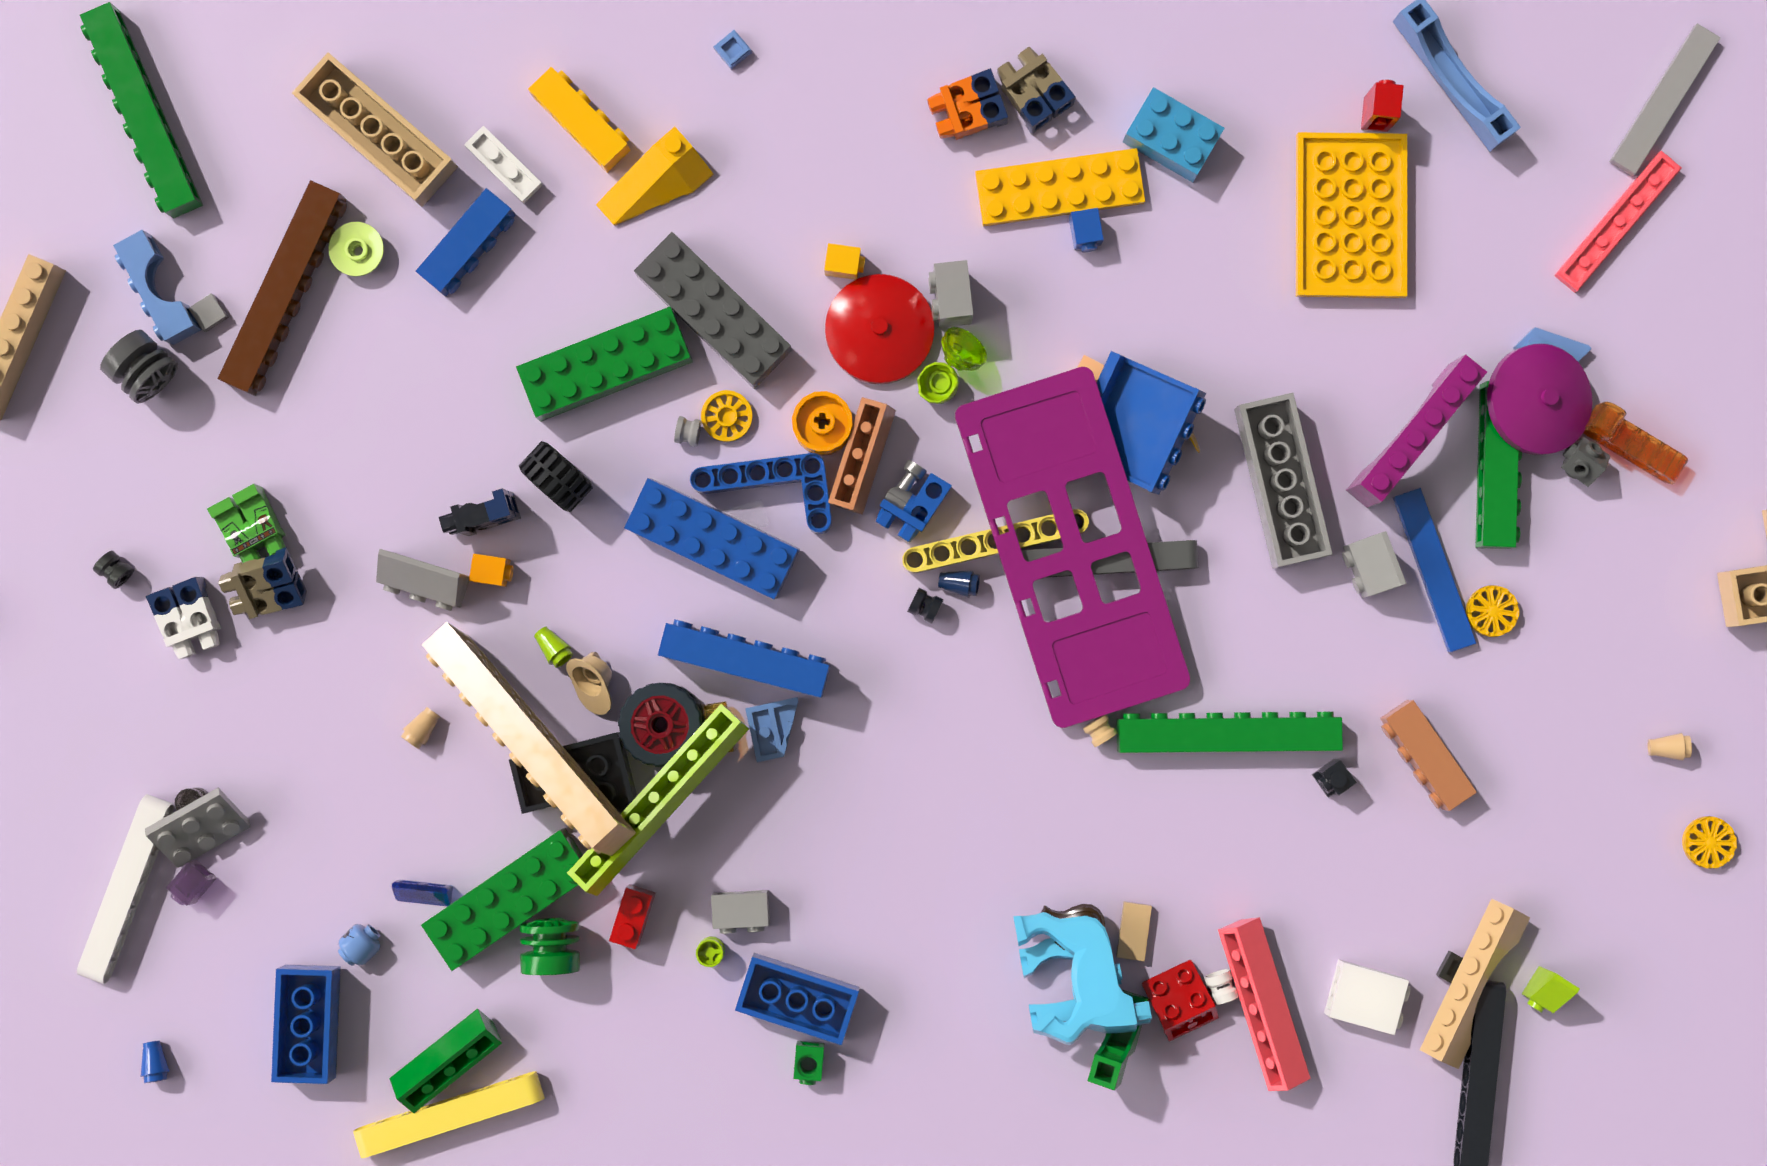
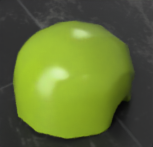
(938, 383)

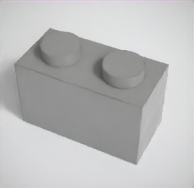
(740, 910)

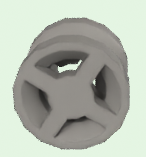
(687, 431)

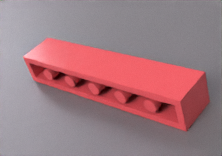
(1264, 1004)

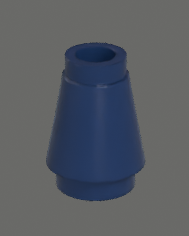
(960, 582)

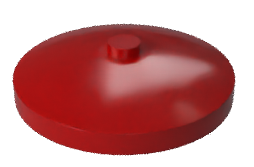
(879, 329)

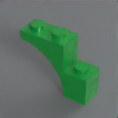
(1113, 1054)

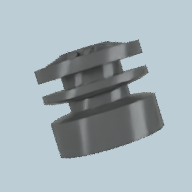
(138, 366)

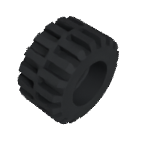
(555, 476)

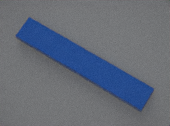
(1434, 570)

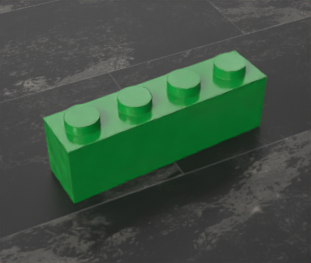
(445, 1061)

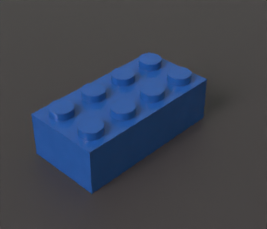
(797, 998)
(305, 1024)

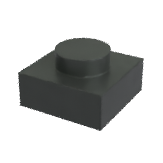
(1449, 966)

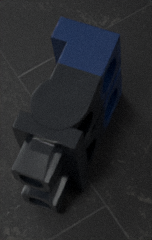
(481, 516)

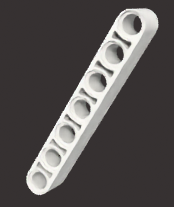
(123, 893)

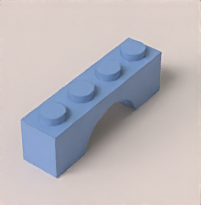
(141, 259)

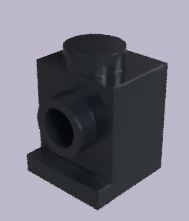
(1334, 778)

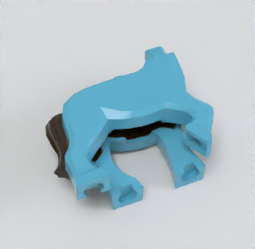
(1098, 999)

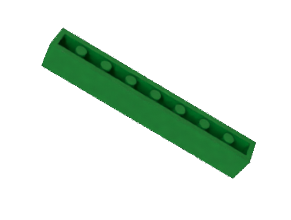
(140, 110)
(1229, 734)

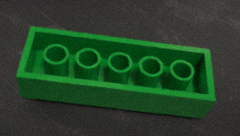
(604, 364)
(504, 900)

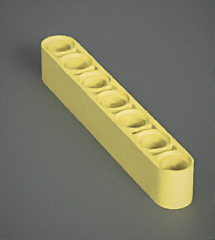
(980, 540)
(448, 1114)

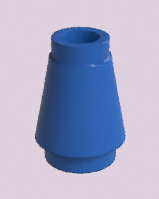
(154, 1064)

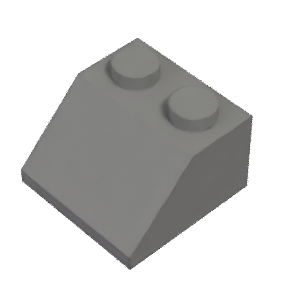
(1373, 565)

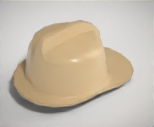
(590, 680)

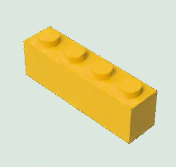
(579, 119)

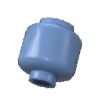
(359, 944)

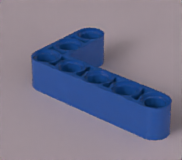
(772, 478)

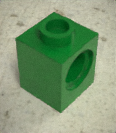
(808, 1049)

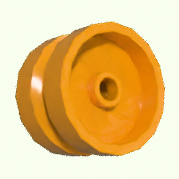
(820, 407)

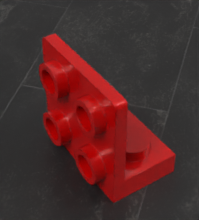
(1180, 1000)

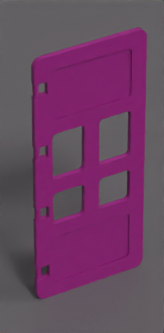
(1107, 651)

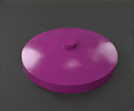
(1539, 399)

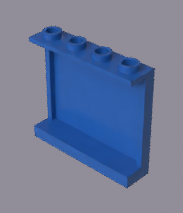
(1147, 418)

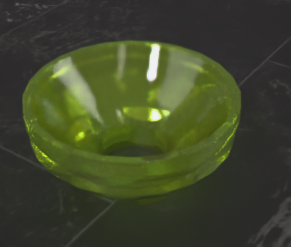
(963, 350)

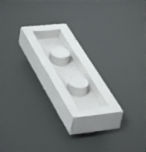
(503, 164)

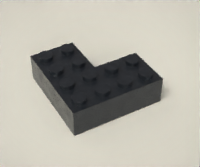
(601, 759)

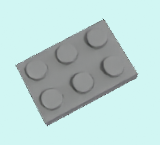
(197, 827)

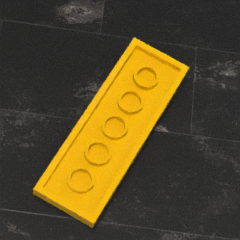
(1059, 187)

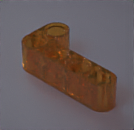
(1634, 444)

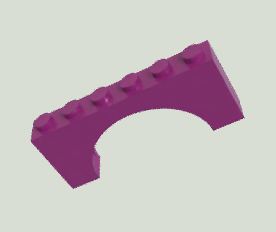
(1445, 398)

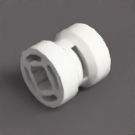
(1221, 986)

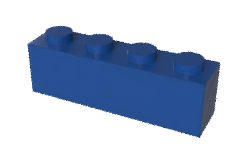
(466, 242)

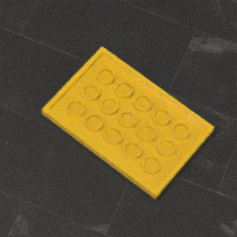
(1351, 215)

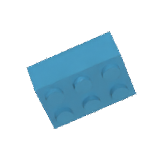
(1173, 134)

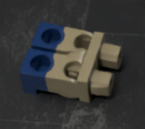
(1035, 89)
(264, 585)

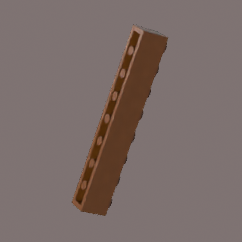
(283, 288)

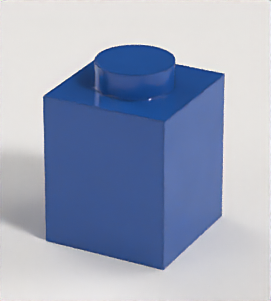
(1086, 229)

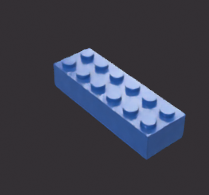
(712, 538)
(744, 660)

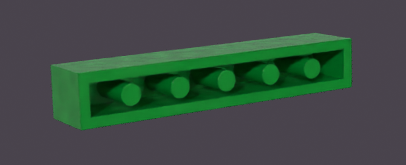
(1496, 484)

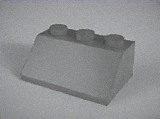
(421, 580)

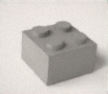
(952, 294)

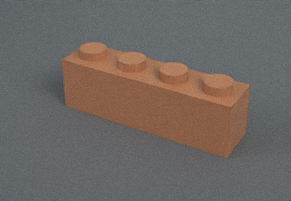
(862, 455)
(1427, 755)

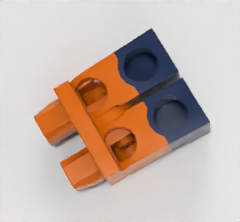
(970, 106)

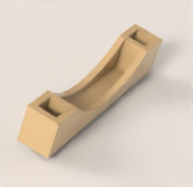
(1494, 938)

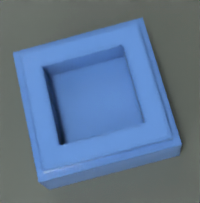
(732, 49)

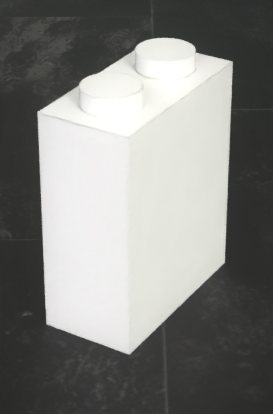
(1367, 997)

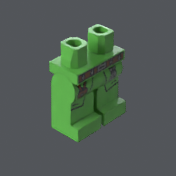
(248, 523)

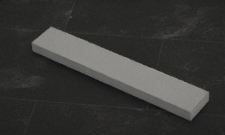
(1664, 99)

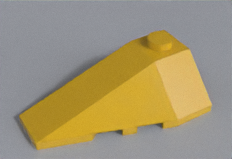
(660, 175)

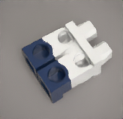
(184, 615)

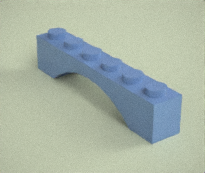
(1482, 111)

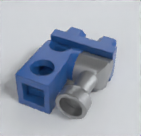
(908, 507)

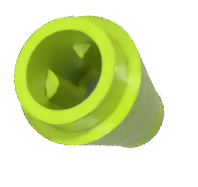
(554, 648)

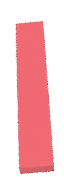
(1618, 221)

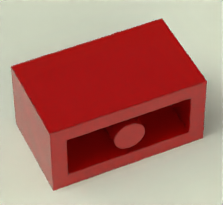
(1382, 106)
(632, 916)

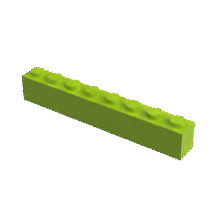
(663, 796)

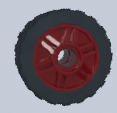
(640, 717)

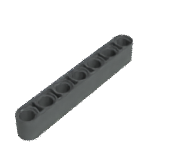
(1165, 555)

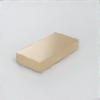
(1133, 931)

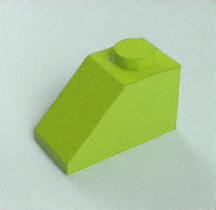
(1548, 990)

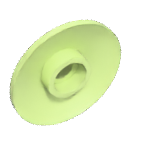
(347, 239)

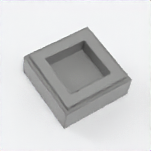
(208, 312)

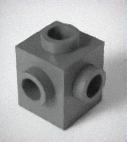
(1585, 461)

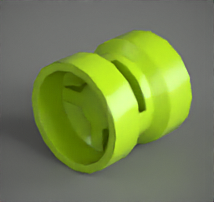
(708, 955)

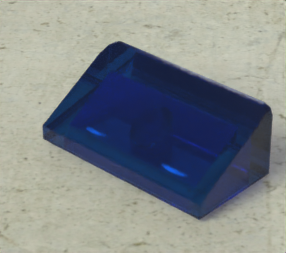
(422, 892)

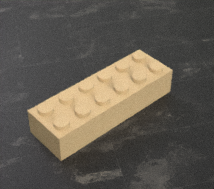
(375, 129)

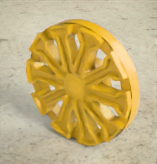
(726, 415)
(1492, 611)
(1709, 842)

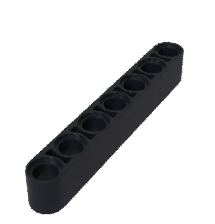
(1480, 1079)

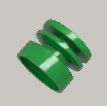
(549, 947)

